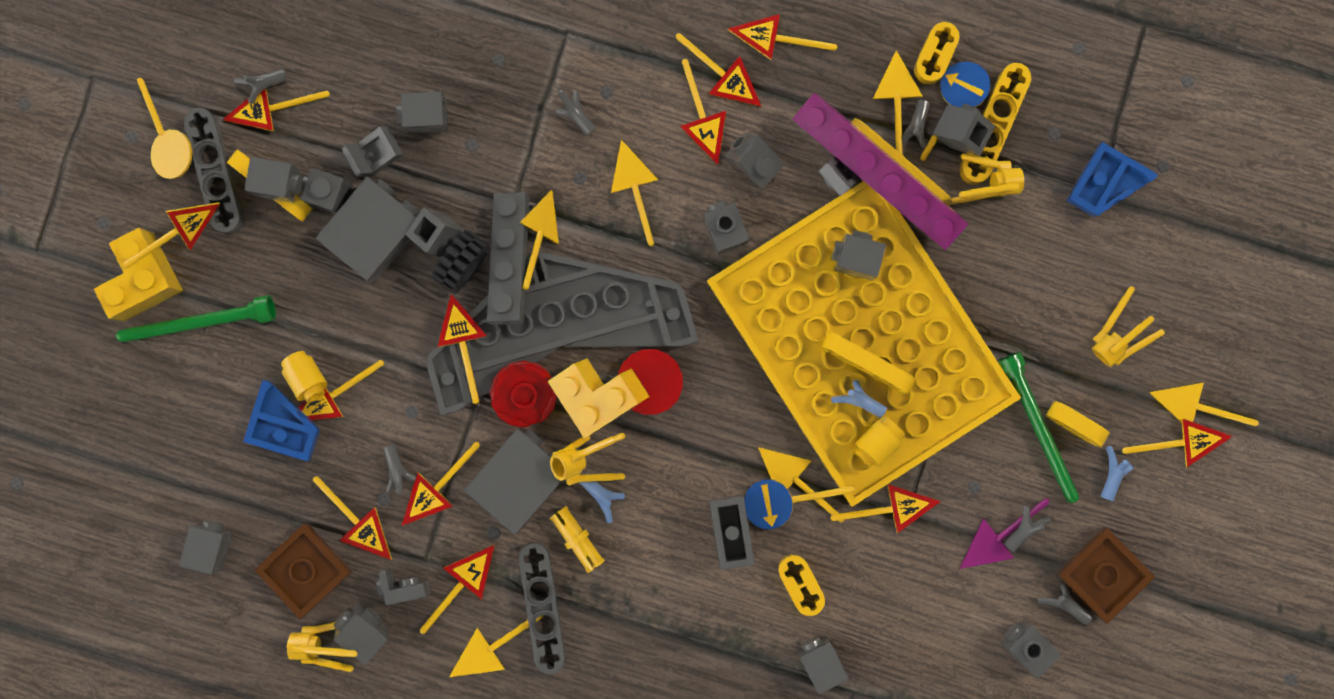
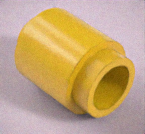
(303, 377)
(879, 442)

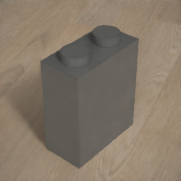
(369, 229)
(515, 480)

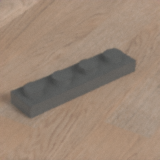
(508, 259)

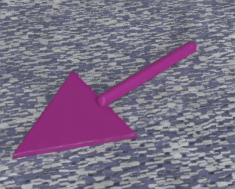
(988, 546)

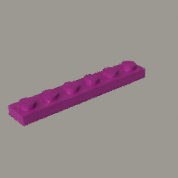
(880, 171)

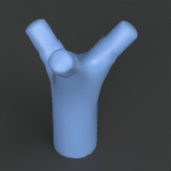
(861, 399)
(1115, 475)
(603, 497)

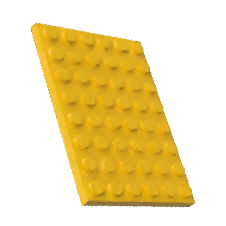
(791, 298)

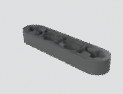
(209, 172)
(542, 607)

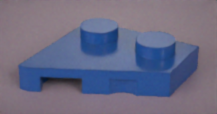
(1107, 180)
(281, 425)

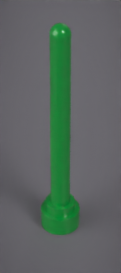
(259, 310)
(1014, 368)

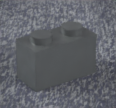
(731, 532)

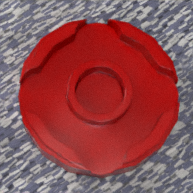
(658, 376)
(522, 394)

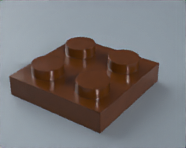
(303, 570)
(1105, 575)

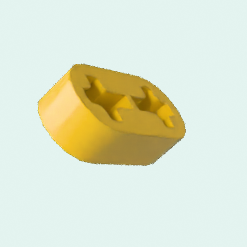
(943, 56)
(1077, 424)
(807, 580)

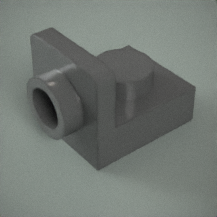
(407, 590)

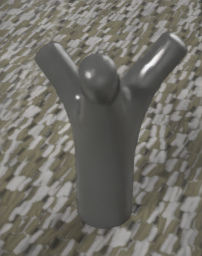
(261, 82)
(575, 112)
(916, 126)
(396, 470)
(1025, 530)
(1069, 605)

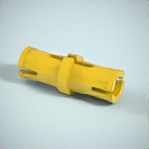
(577, 539)

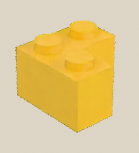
(141, 284)
(591, 401)

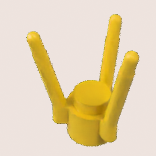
(1002, 183)
(1112, 348)
(570, 462)
(307, 648)

